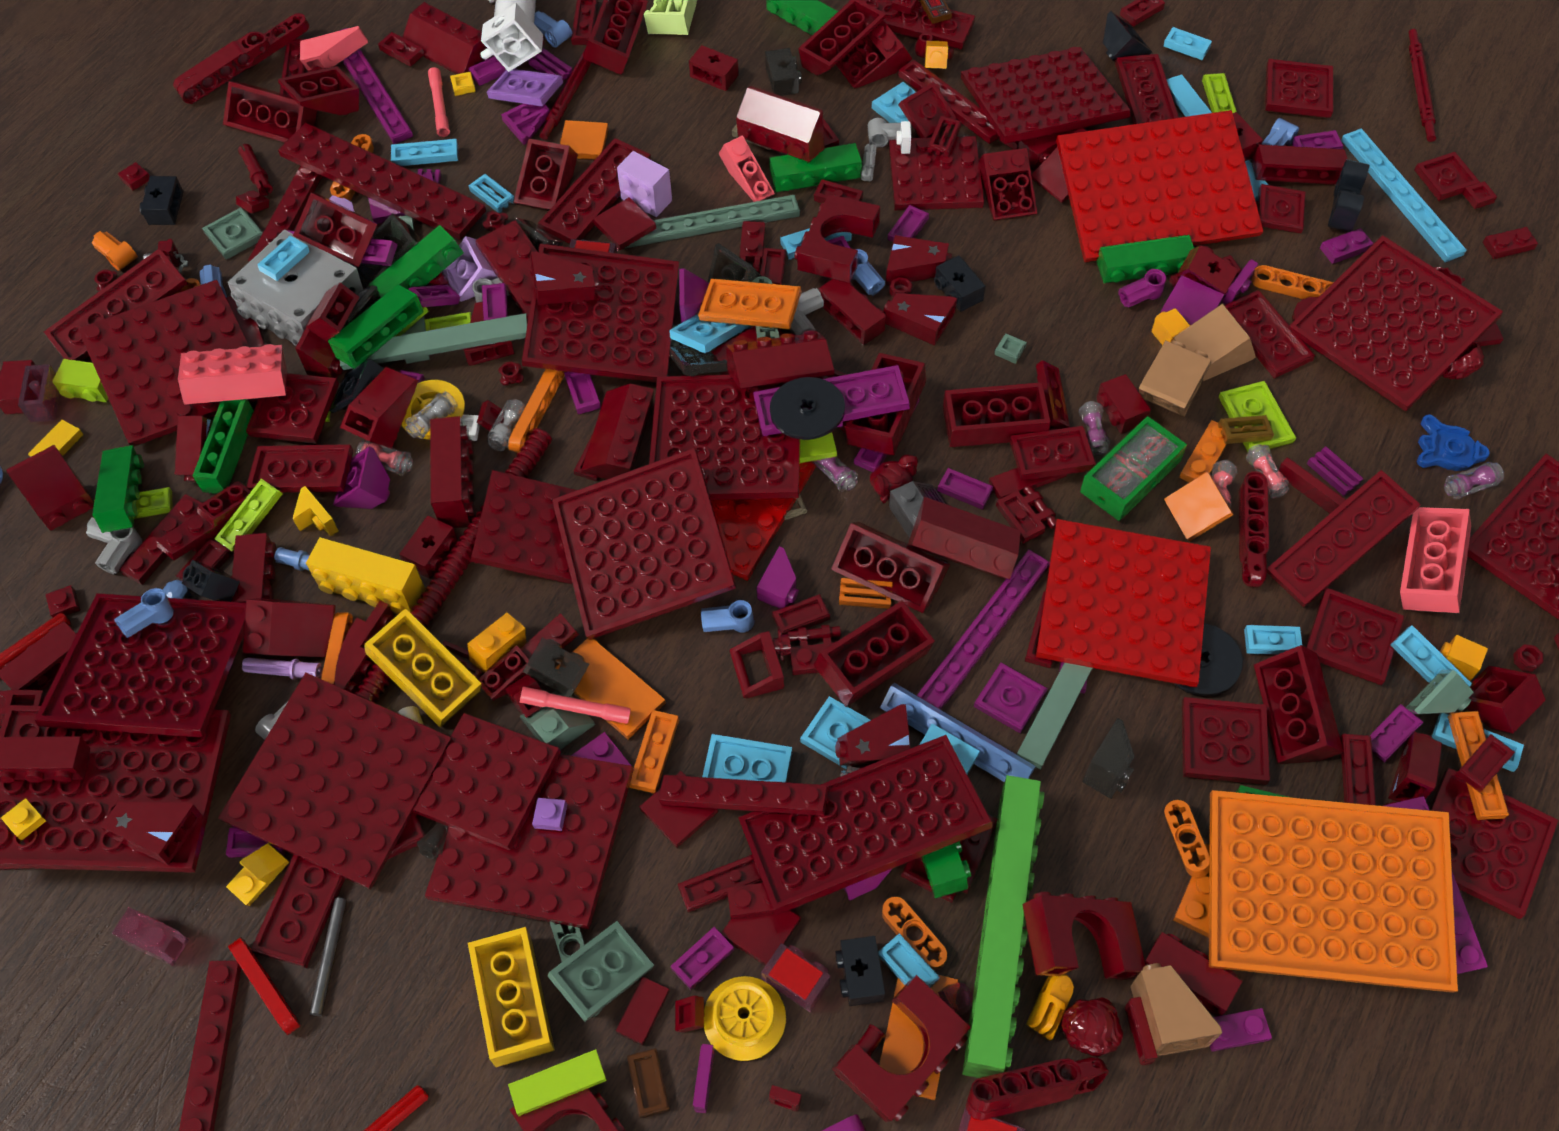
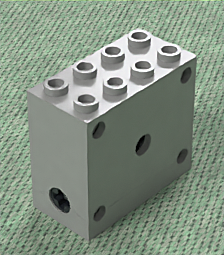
(290, 302)

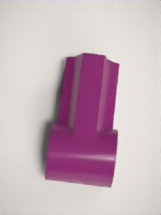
(1149, 287)

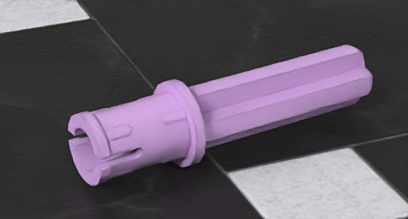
(293, 668)

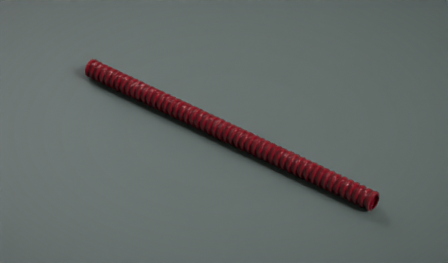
(456, 562)

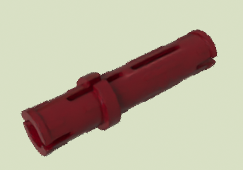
(257, 174)

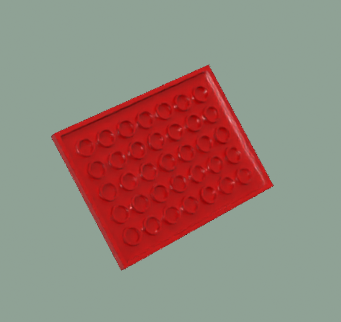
(1159, 182)

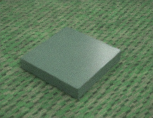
(233, 233)

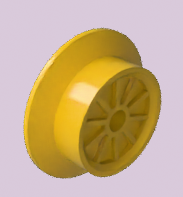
(426, 392)
(747, 1037)

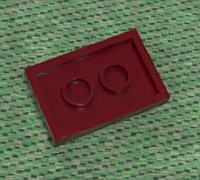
(1052, 453)

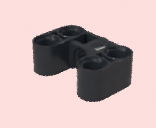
(1347, 195)

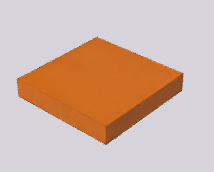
(585, 138)
(1198, 506)

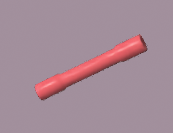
(441, 119)
(545, 699)

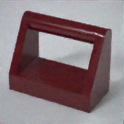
(775, 680)

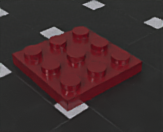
(1299, 88)
(298, 414)
(1354, 636)
(1225, 741)

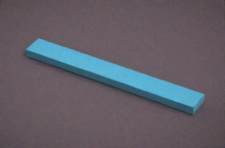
(1191, 105)
(1404, 196)

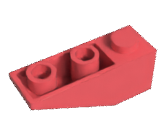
(331, 48)
(745, 169)

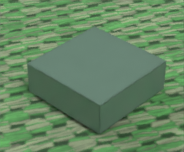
(1010, 348)

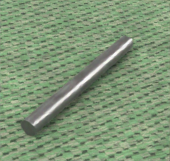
(327, 957)

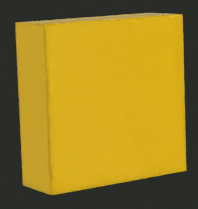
(462, 83)

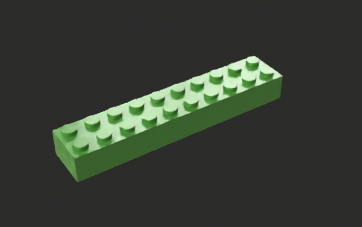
(1002, 929)

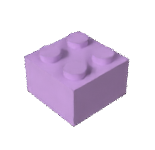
(645, 183)

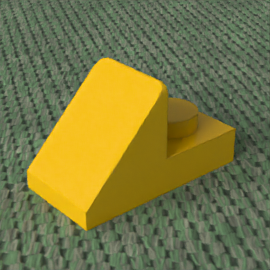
(310, 511)
(258, 872)

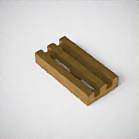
(1247, 432)

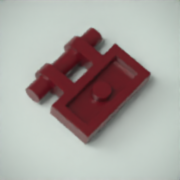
(1020, 515)
(805, 655)

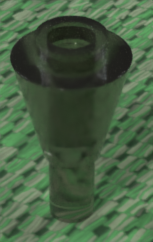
(433, 841)

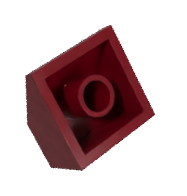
(1505, 697)

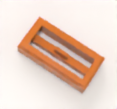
(852, 587)

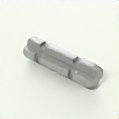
(868, 162)

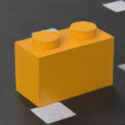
(496, 642)

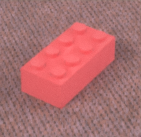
(232, 374)
(1436, 560)

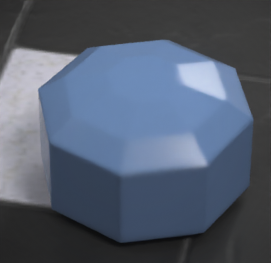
(176, 589)

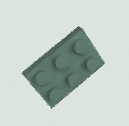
(600, 971)

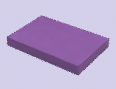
(525, 87)

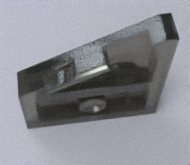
(693, 362)

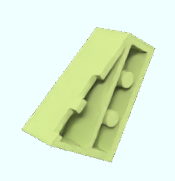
(670, 17)

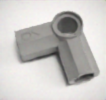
(808, 302)
(119, 545)

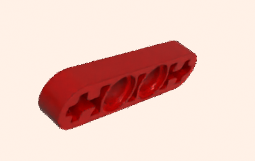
(264, 986)

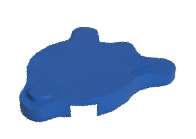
(1448, 446)

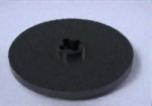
(799, 422)
(1222, 663)

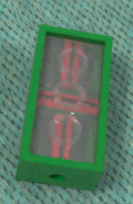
(1133, 468)

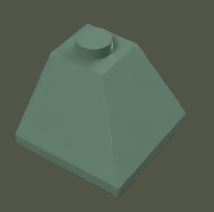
(1442, 695)
(557, 725)

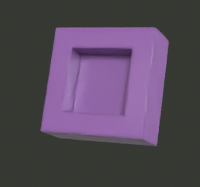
(549, 814)

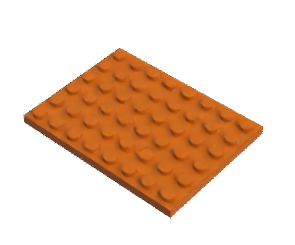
(1331, 891)

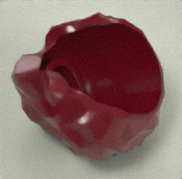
(1467, 364)
(1092, 1026)

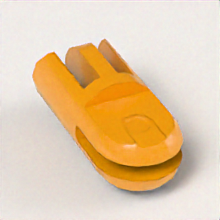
(1051, 1005)

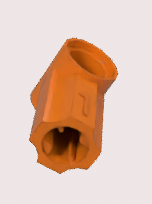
(117, 253)

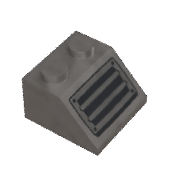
(907, 500)

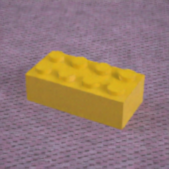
(365, 575)
(422, 667)
(510, 997)

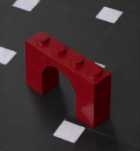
(836, 216)
(1109, 920)
(941, 1032)
(579, 1103)

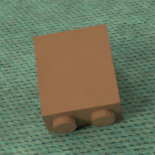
(1220, 339)
(1174, 377)
(1173, 1011)

